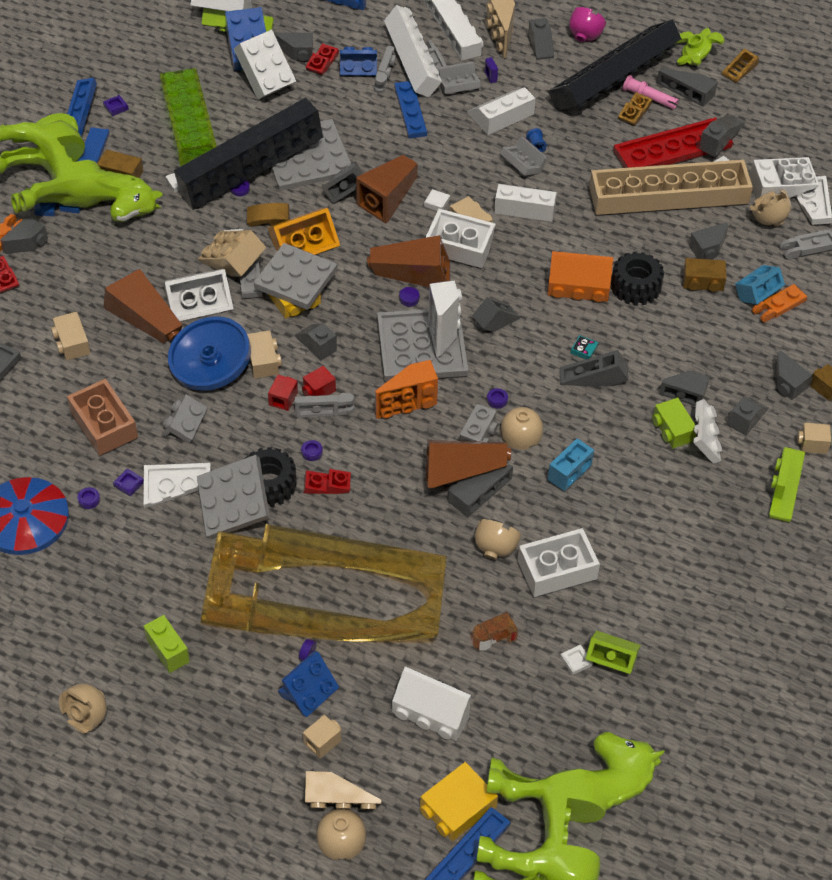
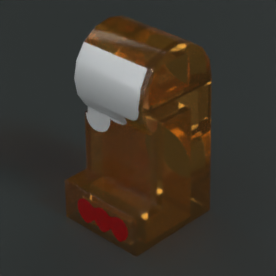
(493, 631)

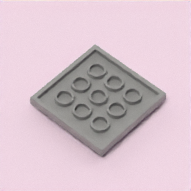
(314, 163)
(408, 340)

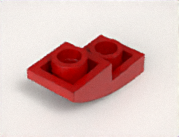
(322, 59)
(7, 277)
(322, 483)

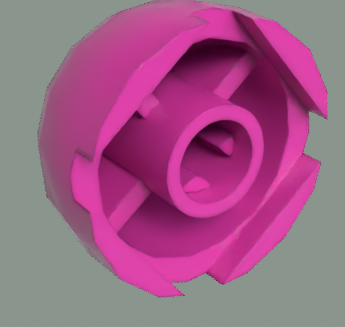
(586, 25)

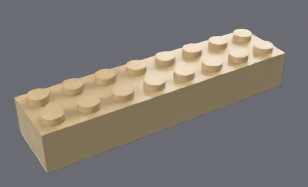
(670, 187)

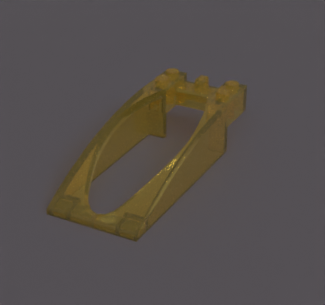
(298, 548)

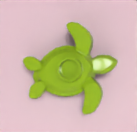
(698, 46)

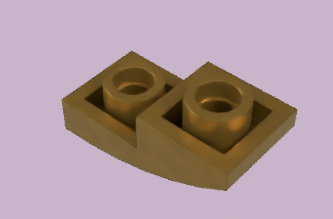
(635, 109)
(267, 213)

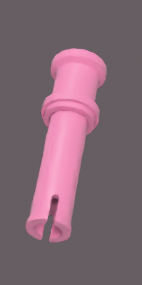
(642, 88)

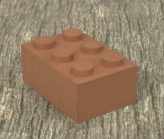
(102, 417)

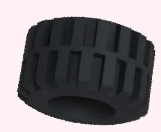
(635, 289)
(281, 465)

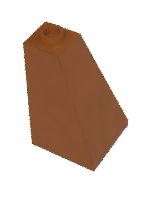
(385, 187)
(412, 261)
(142, 306)
(458, 460)

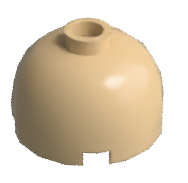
(772, 208)
(521, 428)
(495, 539)
(83, 703)
(341, 834)

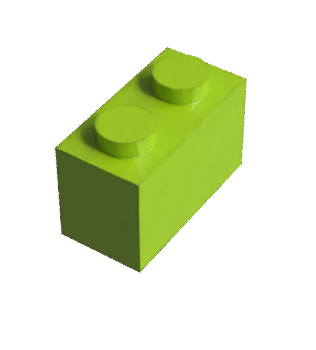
(674, 423)
(166, 643)
(613, 652)

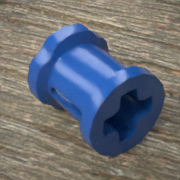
(535, 136)

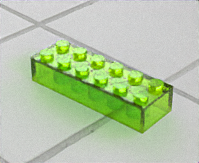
(187, 114)

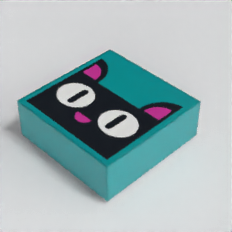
(584, 347)

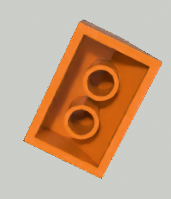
(580, 276)

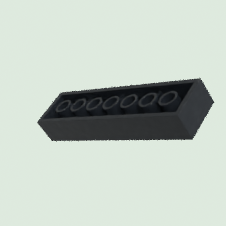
(614, 66)
(249, 153)

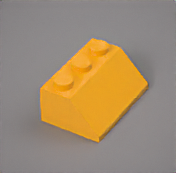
(308, 232)

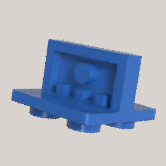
(358, 62)
(309, 684)

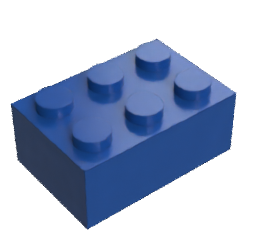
(242, 26)

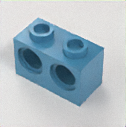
(760, 284)
(570, 464)

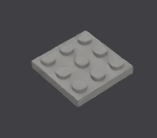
(295, 276)
(233, 496)

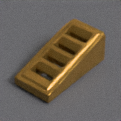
(744, 55)

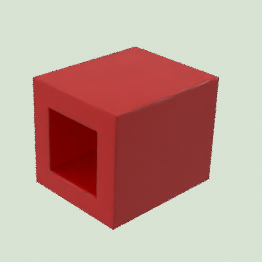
(319, 383)
(283, 392)

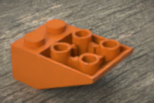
(408, 390)

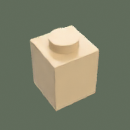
(815, 438)
(322, 736)

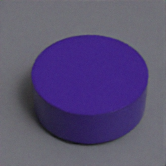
(241, 190)
(409, 296)
(497, 398)
(311, 450)
(88, 498)
(307, 648)

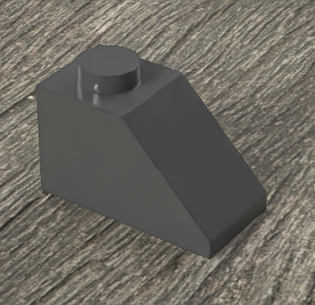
(541, 38)
(296, 45)
(343, 182)
(24, 237)
(708, 241)
(494, 315)
(318, 340)
(790, 376)
(686, 386)
(746, 415)

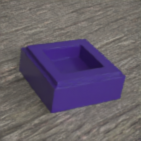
(491, 70)
(115, 105)
(128, 482)

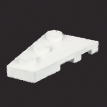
(816, 203)
(707, 431)
(171, 481)

